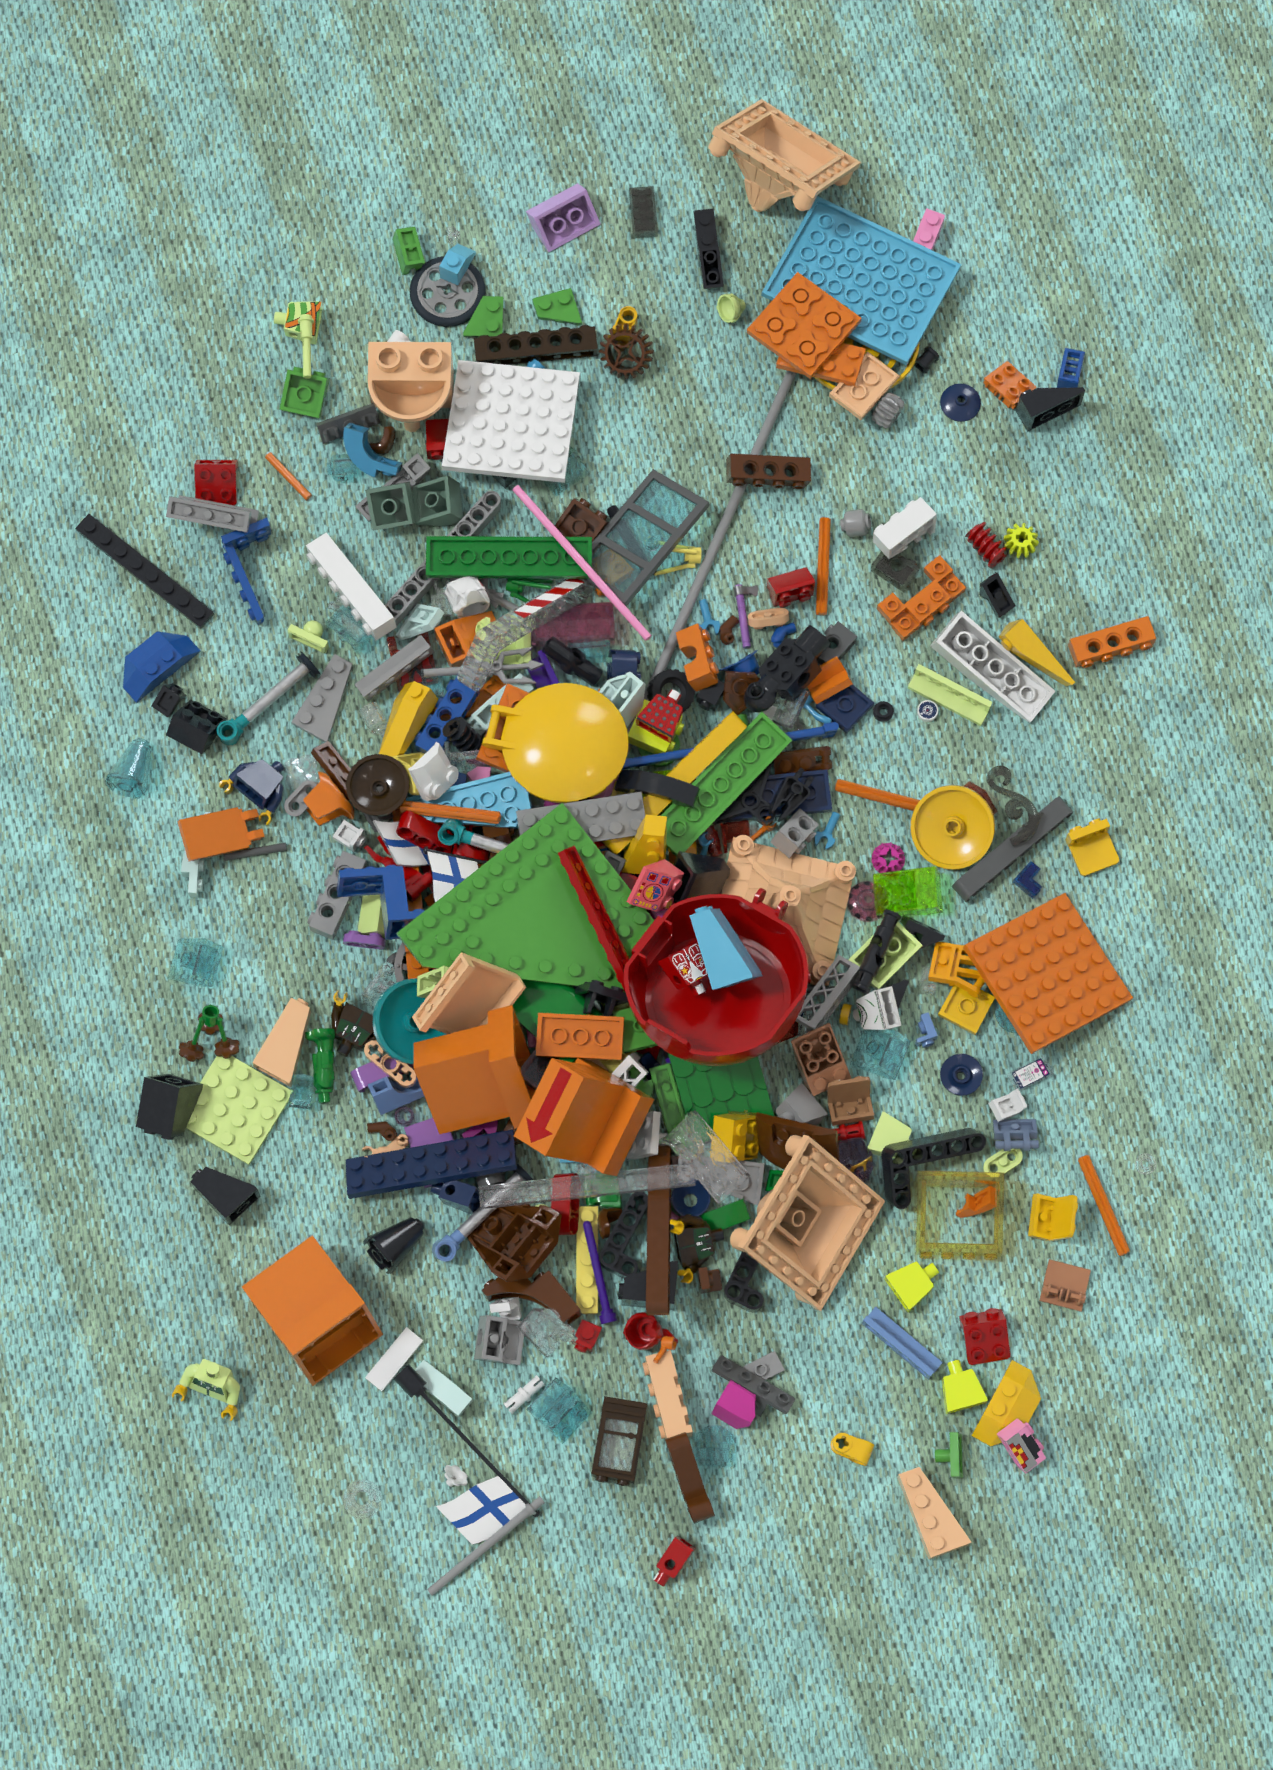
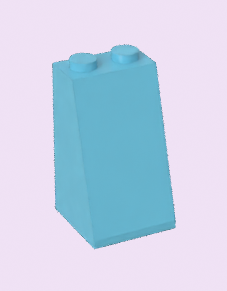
(722, 950)

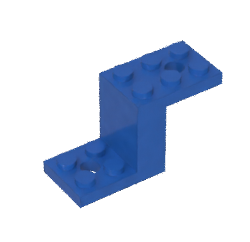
(387, 883)

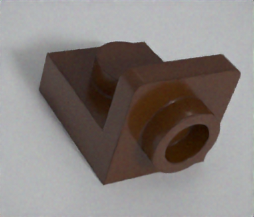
(709, 1280)

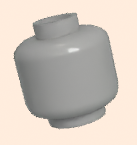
(856, 523)

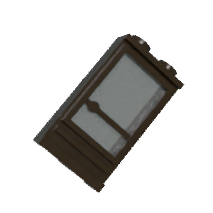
(619, 1441)

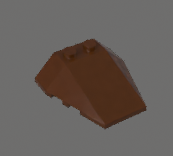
(516, 1239)

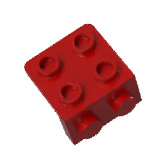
(436, 437)
(985, 1336)

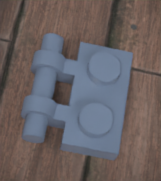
(1013, 1129)

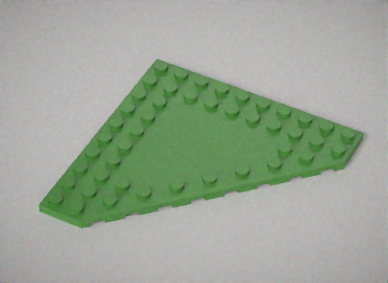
(528, 914)

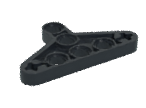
(739, 807)

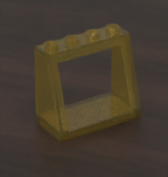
(956, 1179)

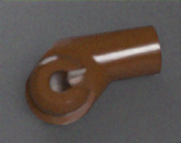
(725, 630)

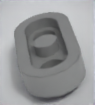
(298, 796)

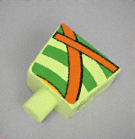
(290, 319)

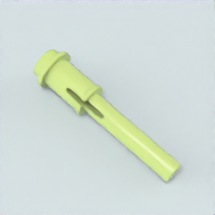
(306, 336)

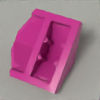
(735, 1406)

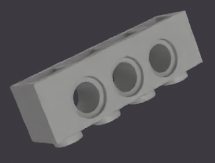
(329, 926)

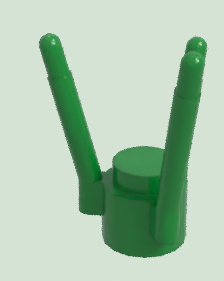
(518, 585)

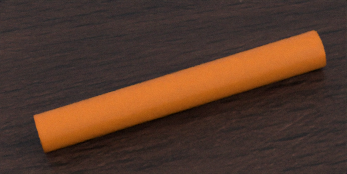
(288, 476)

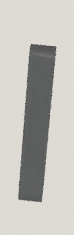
(1005, 854)

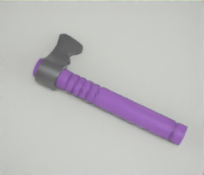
(739, 592)

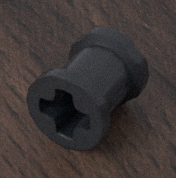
(926, 359)

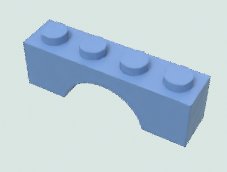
(390, 1095)

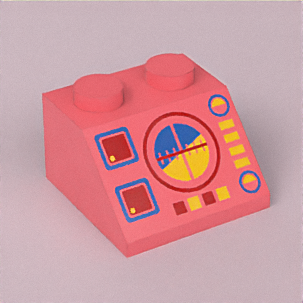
(656, 886)

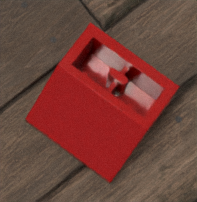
(791, 587)

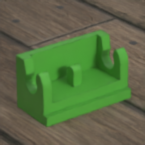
(408, 249)

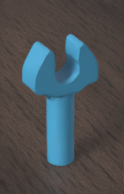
(708, 621)
(827, 833)

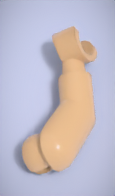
(398, 1143)

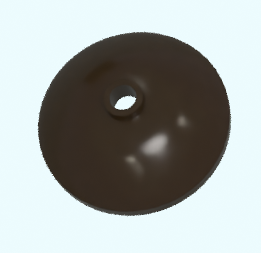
(374, 772)

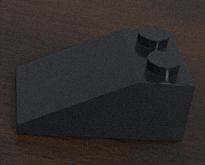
(1046, 404)

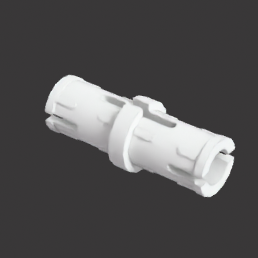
(524, 1394)

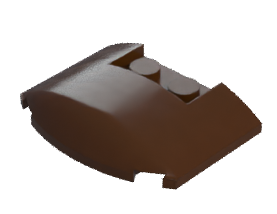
(775, 1132)

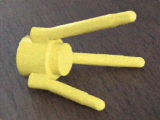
(691, 554)

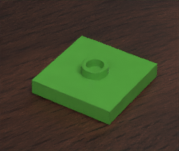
(634, 1036)

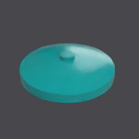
(394, 1022)

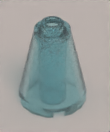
(131, 770)

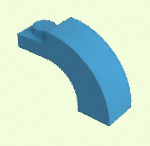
(363, 456)

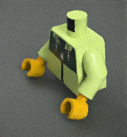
(212, 1381)

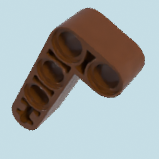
(689, 1477)

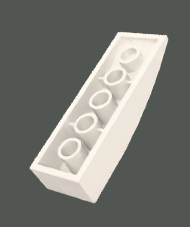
(992, 667)

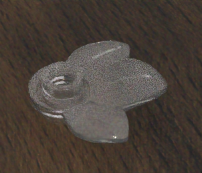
(298, 774)

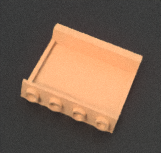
(467, 995)

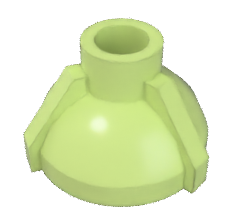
(730, 307)

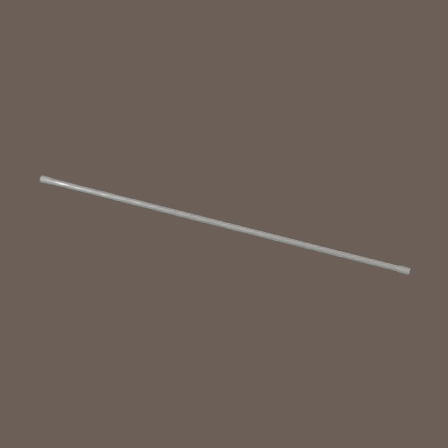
(719, 534)

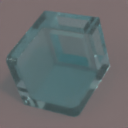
(434, 683)

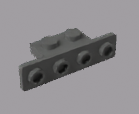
(765, 1392)

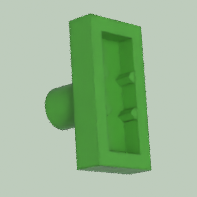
(952, 1455)

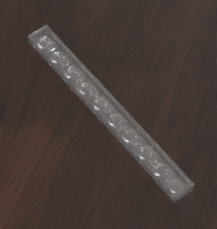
(586, 1186)

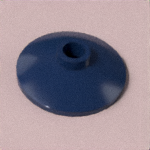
(956, 410)
(961, 1064)

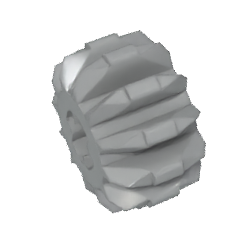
(888, 410)

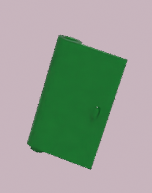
(548, 998)

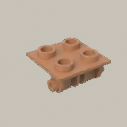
(1065, 1285)

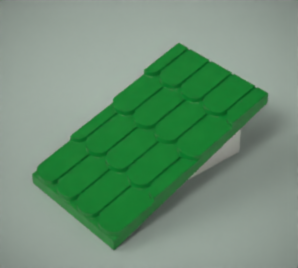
(721, 1088)

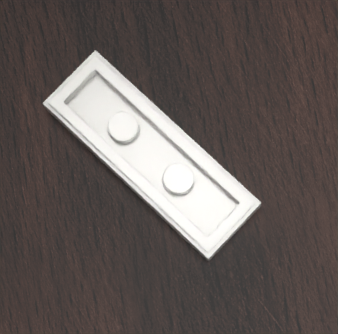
(394, 1359)

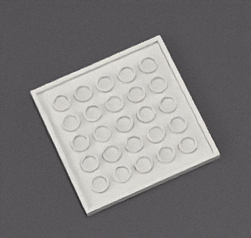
(511, 421)

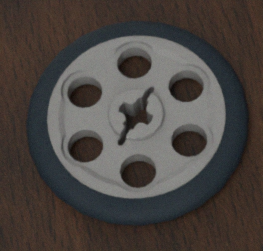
(451, 316)

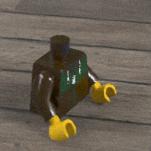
(351, 1025)
(693, 1243)

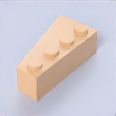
(668, 1396)
(933, 1519)

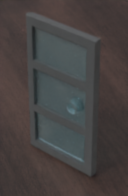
(644, 534)

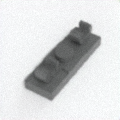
(334, 427)

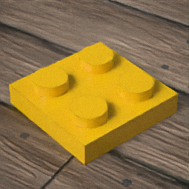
(966, 1010)

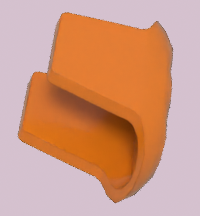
(327, 801)

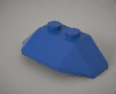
(155, 662)

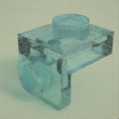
(301, 1091)

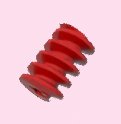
(986, 545)

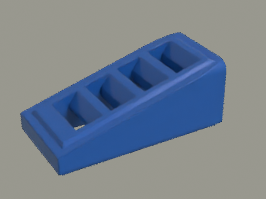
(1067, 380)

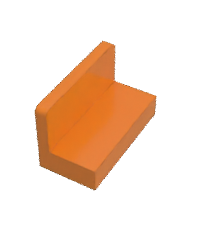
(829, 681)

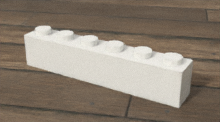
(350, 586)

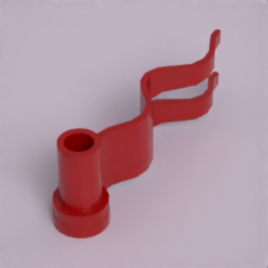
(414, 880)

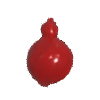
(638, 1335)

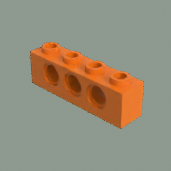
(1140, 628)

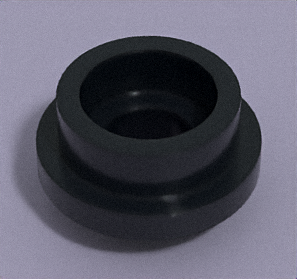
(883, 705)

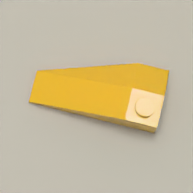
(1026, 645)
(407, 717)

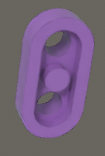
(371, 941)

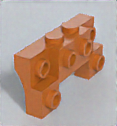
(924, 605)

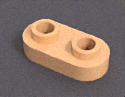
(768, 617)

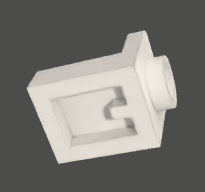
(507, 1308)

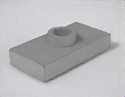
(766, 1366)

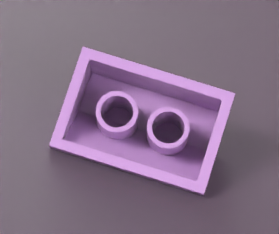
(563, 217)

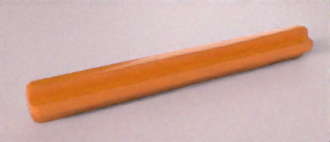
(823, 566)
(876, 794)
(452, 812)
(1103, 1205)

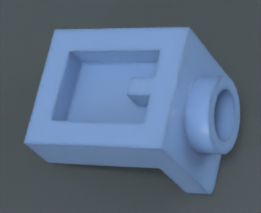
(926, 1027)

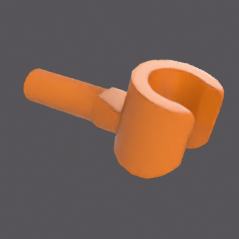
(763, 829)
(666, 1343)

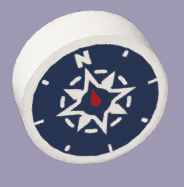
(927, 711)

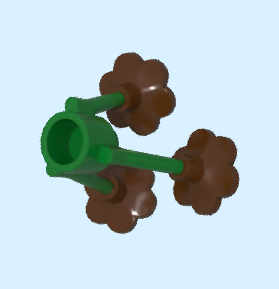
(209, 1021)

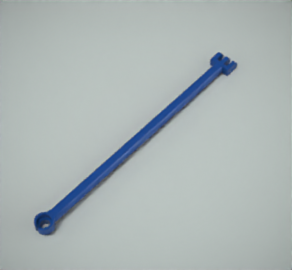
(826, 731)

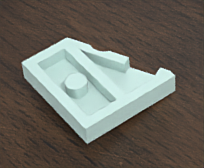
(421, 620)

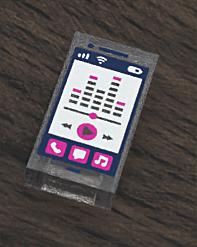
(1030, 1074)

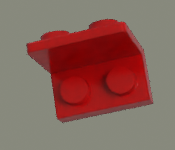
(216, 480)

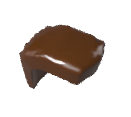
(386, 442)
(604, 1219)

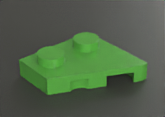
(557, 307)
(486, 318)

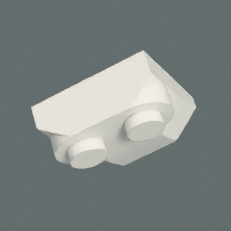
(433, 773)

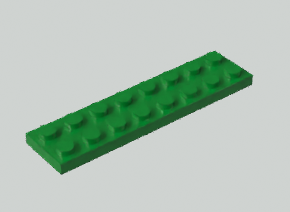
(504, 557)

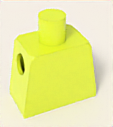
(911, 1283)
(961, 1389)

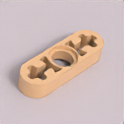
(406, 1068)

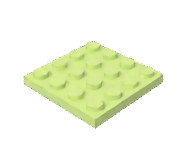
(237, 1108)

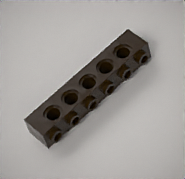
(545, 352)

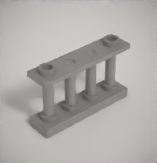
(211, 513)

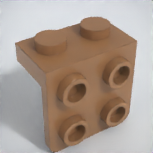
(849, 1100)

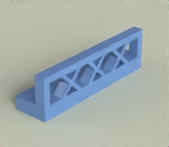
(901, 1343)

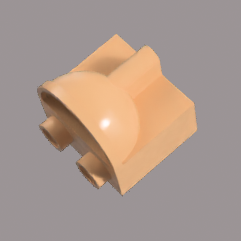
(410, 379)

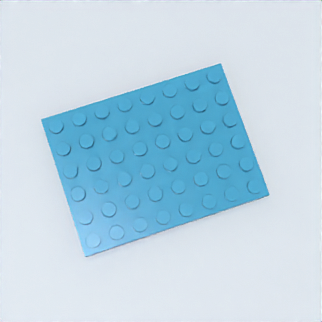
(871, 272)

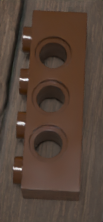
(798, 466)

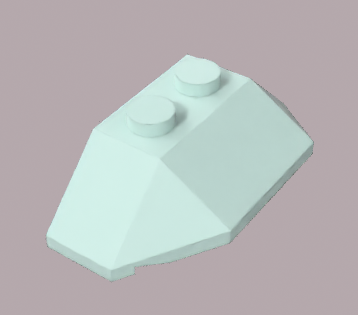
(626, 694)

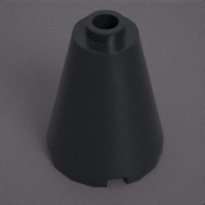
(392, 1244)

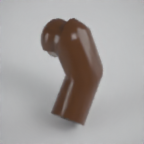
(383, 1128)

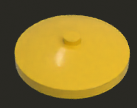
(952, 827)

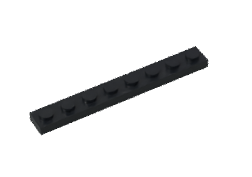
(144, 571)

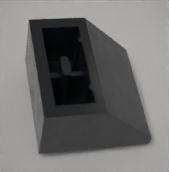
(194, 726)

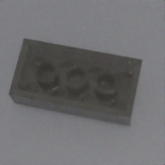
(643, 212)

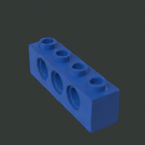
(445, 706)

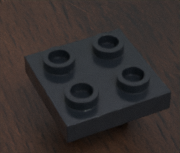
(598, 992)

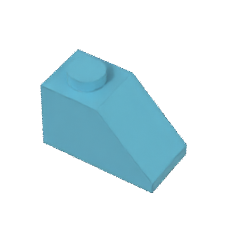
(456, 263)

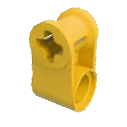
(625, 311)
(857, 1449)

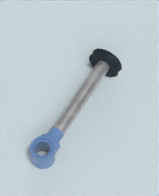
(472, 1222)

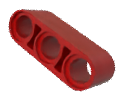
(421, 832)
(569, 1210)

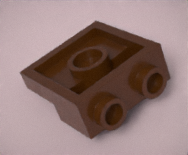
(581, 520)

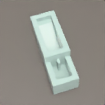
(443, 1389)

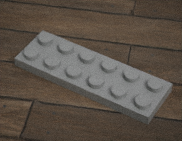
(600, 817)

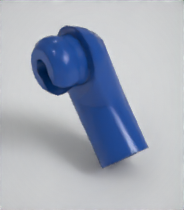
(780, 633)

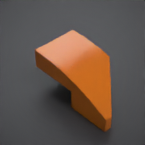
(979, 1203)

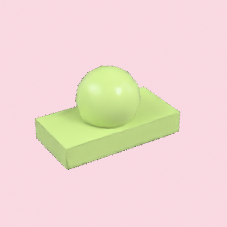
(309, 635)

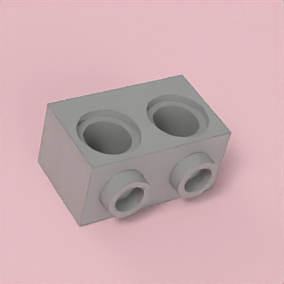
(795, 833)

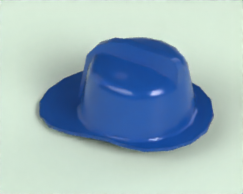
(747, 664)

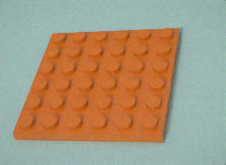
(1048, 973)

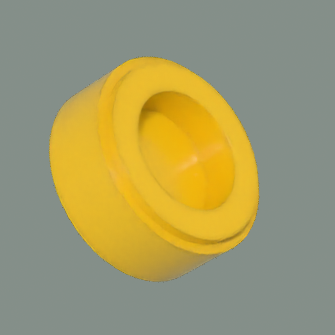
(845, 1014)

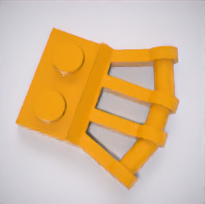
(946, 968)

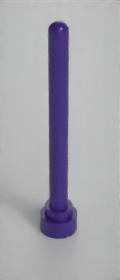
(607, 1313)

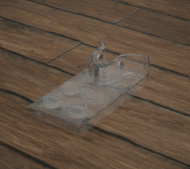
(712, 1160)

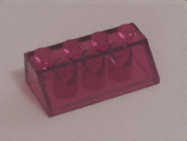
(578, 624)

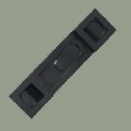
(658, 786)

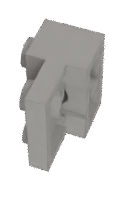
(499, 1340)

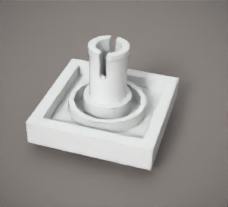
(648, 1138)

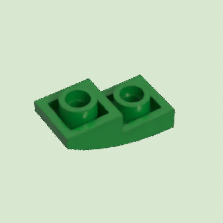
(727, 1215)

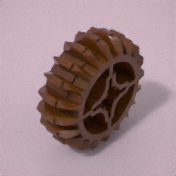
(632, 356)

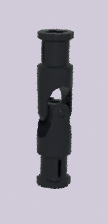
(873, 958)

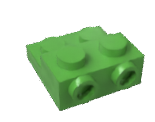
(302, 394)

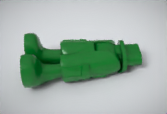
(323, 1062)

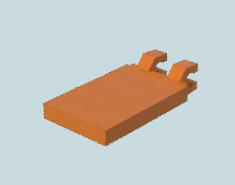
(218, 833)

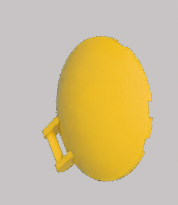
(561, 742)

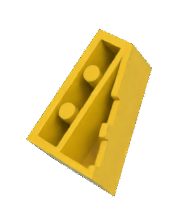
(647, 845)

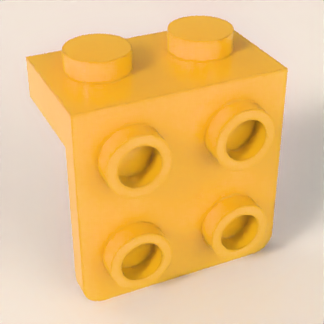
(1092, 847)
(1052, 1217)

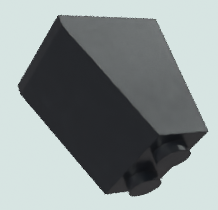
(702, 875)
(167, 1105)
(224, 1193)
(633, 1289)

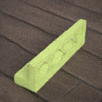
(946, 694)

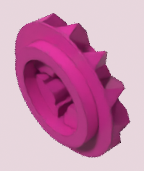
(880, 863)

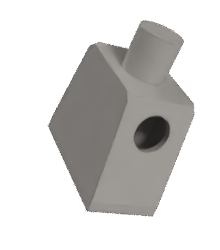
(801, 1107)

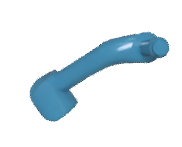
(821, 718)
(705, 843)

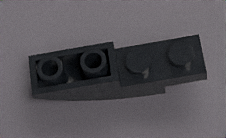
(708, 249)

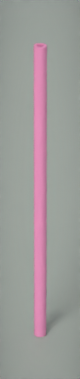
(582, 563)

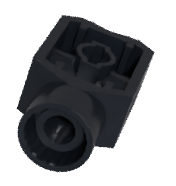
(787, 670)

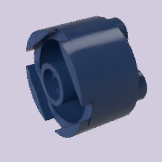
(623, 662)

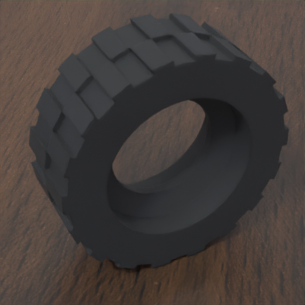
(676, 677)

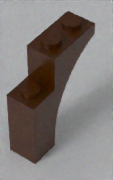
(543, 1291)

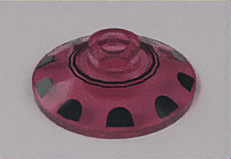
(856, 904)

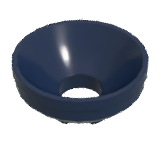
(698, 1191)

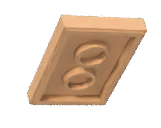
(870, 387)

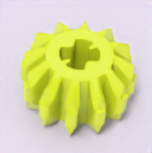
(1029, 540)

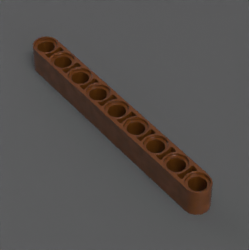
(658, 1241)

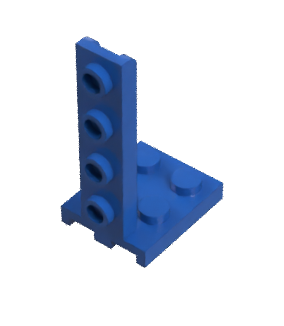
(238, 539)

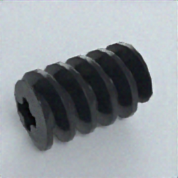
(462, 735)

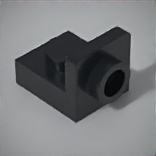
(168, 699)

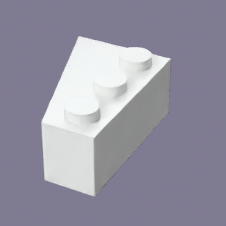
(905, 527)

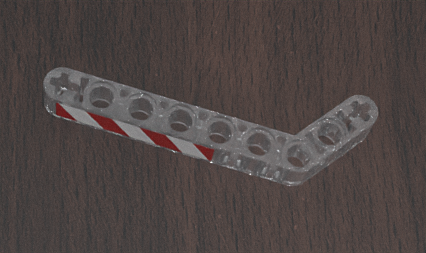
(517, 624)

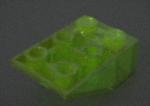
(908, 891)

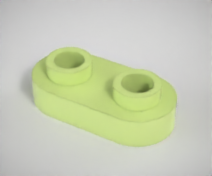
(1002, 1162)

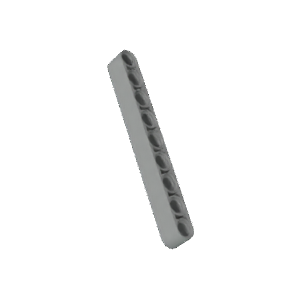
(423, 586)

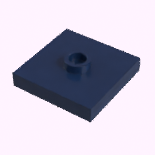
(846, 707)

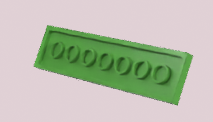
(725, 781)

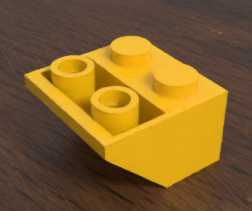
(738, 1134)

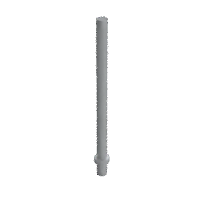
(485, 1546)

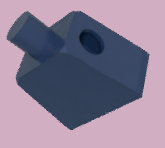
(458, 1195)

